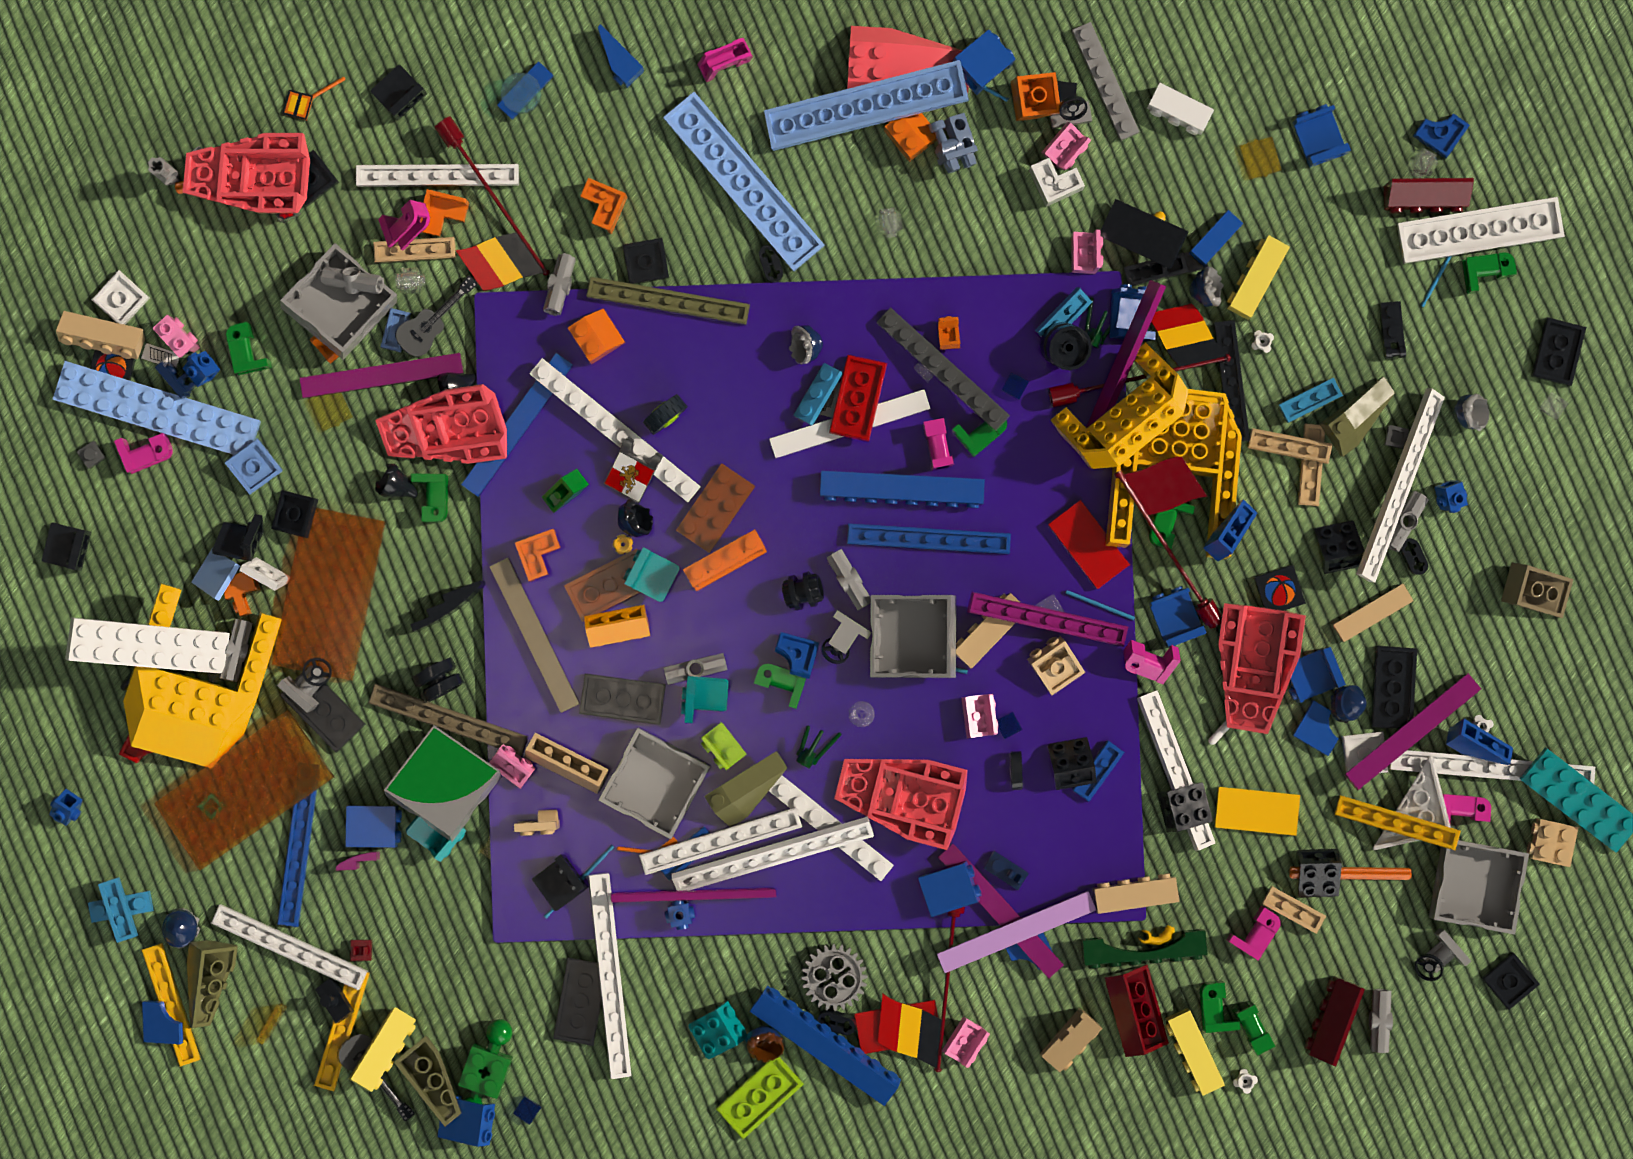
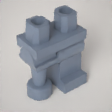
(958, 146)

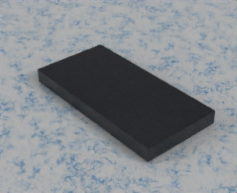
(1143, 233)
(1393, 686)
(622, 699)
(331, 718)
(579, 1003)

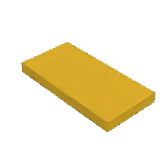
(1257, 811)

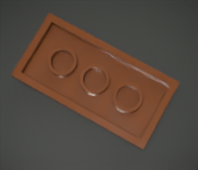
(715, 508)
(602, 587)

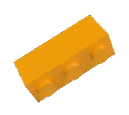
(617, 626)

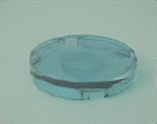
(521, 93)

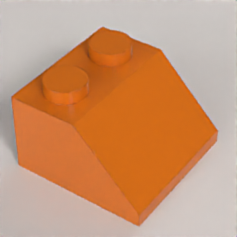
(1035, 96)
(910, 135)
(596, 335)

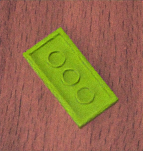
(759, 1096)

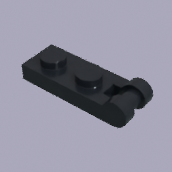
(1392, 329)

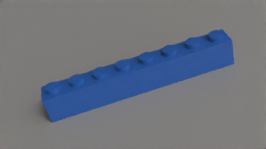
(902, 488)
(826, 1045)

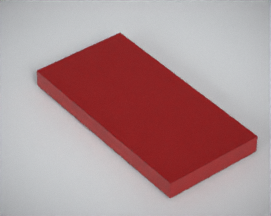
(858, 398)
(1086, 544)
(868, 1025)

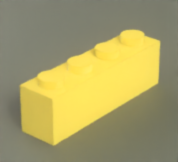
(1258, 277)
(382, 1049)
(1195, 1052)

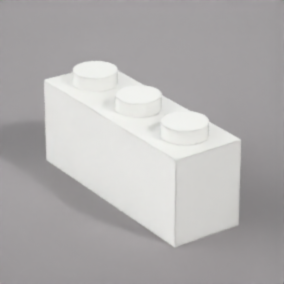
(1180, 109)

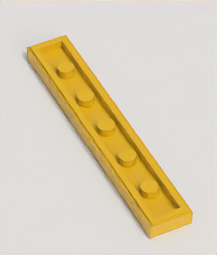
(1397, 822)
(167, 991)
(339, 1033)

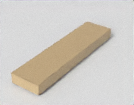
(417, 250)
(1290, 446)
(1310, 471)
(1372, 612)

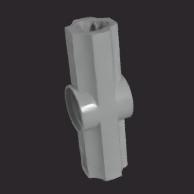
(163, 171)
(352, 280)
(559, 284)
(1412, 510)
(849, 579)
(236, 650)
(709, 665)
(1380, 1020)

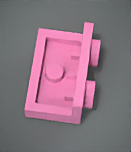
(1066, 147)
(1086, 252)
(175, 337)
(980, 715)
(512, 765)
(966, 1042)

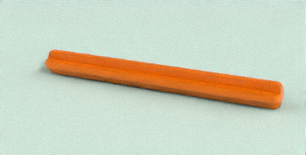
(1367, 873)

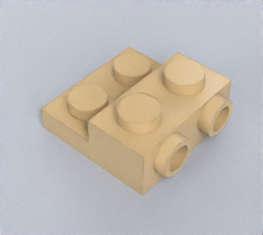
(1055, 664)
(1552, 842)

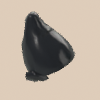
(455, 380)
(395, 484)

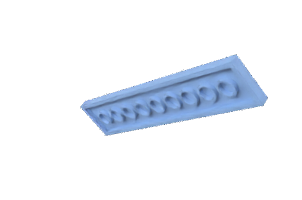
(866, 105)
(743, 181)
(154, 409)

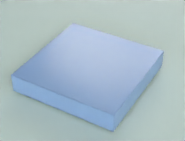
(215, 575)

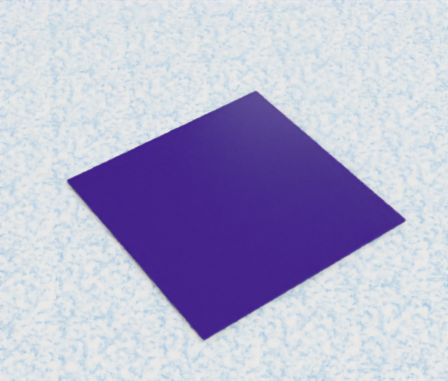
(739, 396)

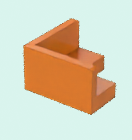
(610, 203)
(441, 207)
(531, 553)

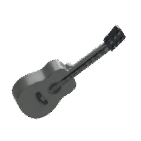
(418, 333)
(349, 1056)

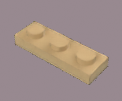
(1293, 909)

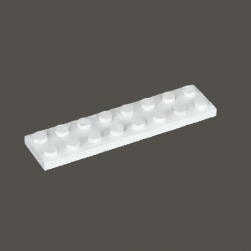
(1480, 230)
(146, 645)

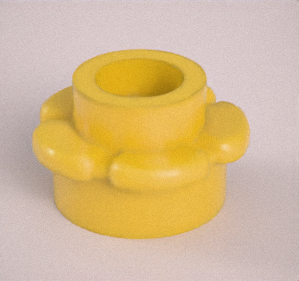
(623, 539)

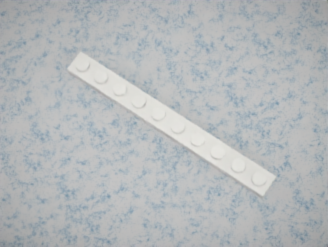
(612, 427)
(1400, 485)
(1472, 766)
(773, 854)
(609, 975)

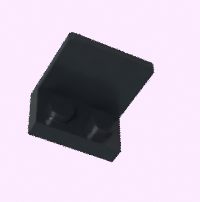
(398, 92)
(239, 540)
(66, 546)
(1339, 546)
(1072, 763)
(1184, 807)
(1319, 872)
(559, 882)

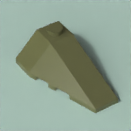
(1353, 420)
(741, 794)
(207, 975)
(427, 1074)

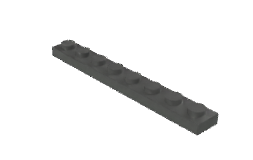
(943, 369)

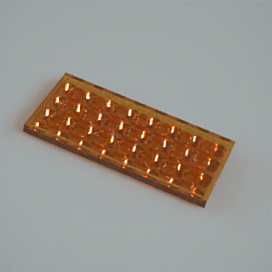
(329, 593)
(244, 790)

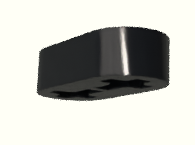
(775, 262)
(1418, 554)
(1016, 770)
(837, 1021)

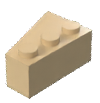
(1071, 1040)

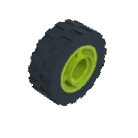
(665, 414)

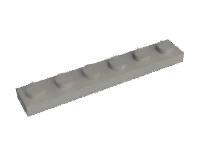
(1105, 81)

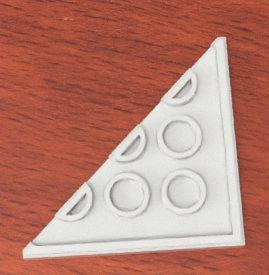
(1422, 801)

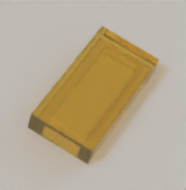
(271, 1023)

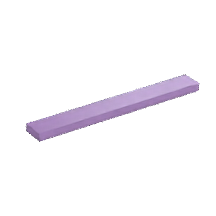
(1016, 931)

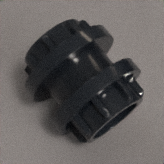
(802, 591)

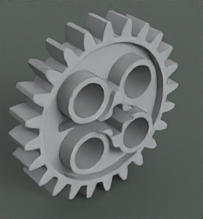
(844, 992)

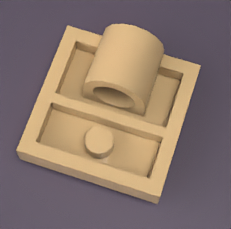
(546, 823)

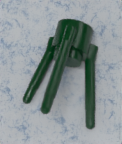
(1095, 334)
(807, 756)

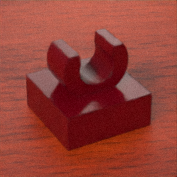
(361, 949)

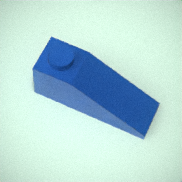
(623, 64)
(1230, 531)
(1476, 742)

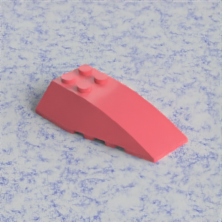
(887, 53)
(252, 174)
(448, 426)
(1257, 662)
(906, 796)

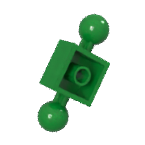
(498, 1064)

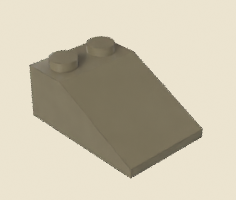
(1537, 589)

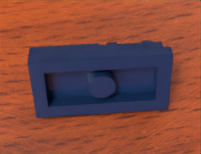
(169, 373)
(1006, 870)

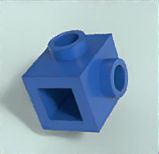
(200, 368)
(1451, 496)
(66, 807)
(680, 906)

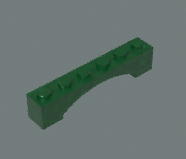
(1190, 944)

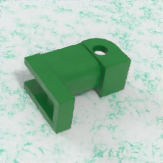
(1486, 266)
(241, 350)
(978, 438)
(435, 496)
(1165, 523)
(781, 679)
(1212, 1008)
(1256, 1035)

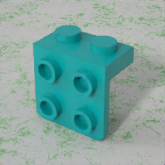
(651, 574)
(704, 694)
(432, 840)
(718, 1031)

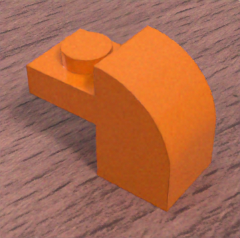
(237, 589)

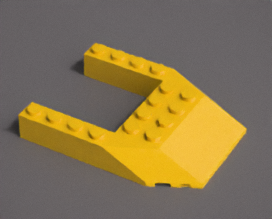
(1206, 442)
(188, 715)

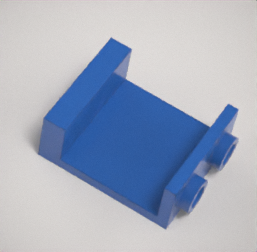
(984, 60)
(1320, 136)
(1123, 308)
(1176, 617)
(1315, 675)
(373, 826)
(950, 889)
(472, 1125)

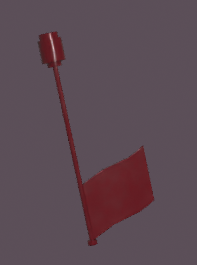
(1162, 489)

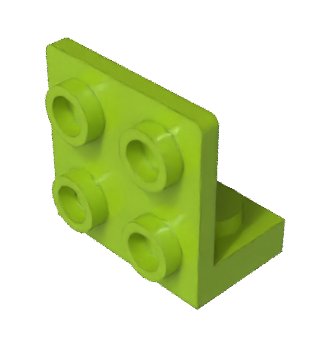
(723, 746)

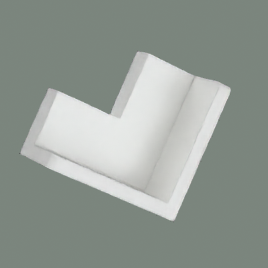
(1055, 187)

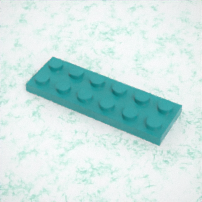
(1579, 799)

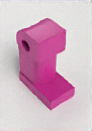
(732, 54)
(407, 226)
(935, 434)
(146, 455)
(1149, 664)
(1467, 806)
(1260, 934)

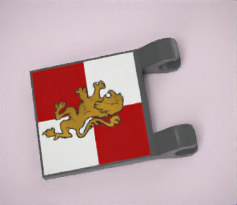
(630, 474)

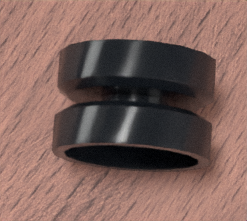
(1066, 346)
(436, 677)

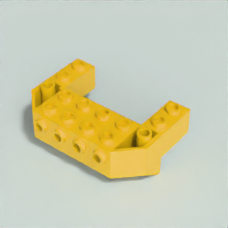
(1132, 420)

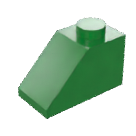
(565, 490)

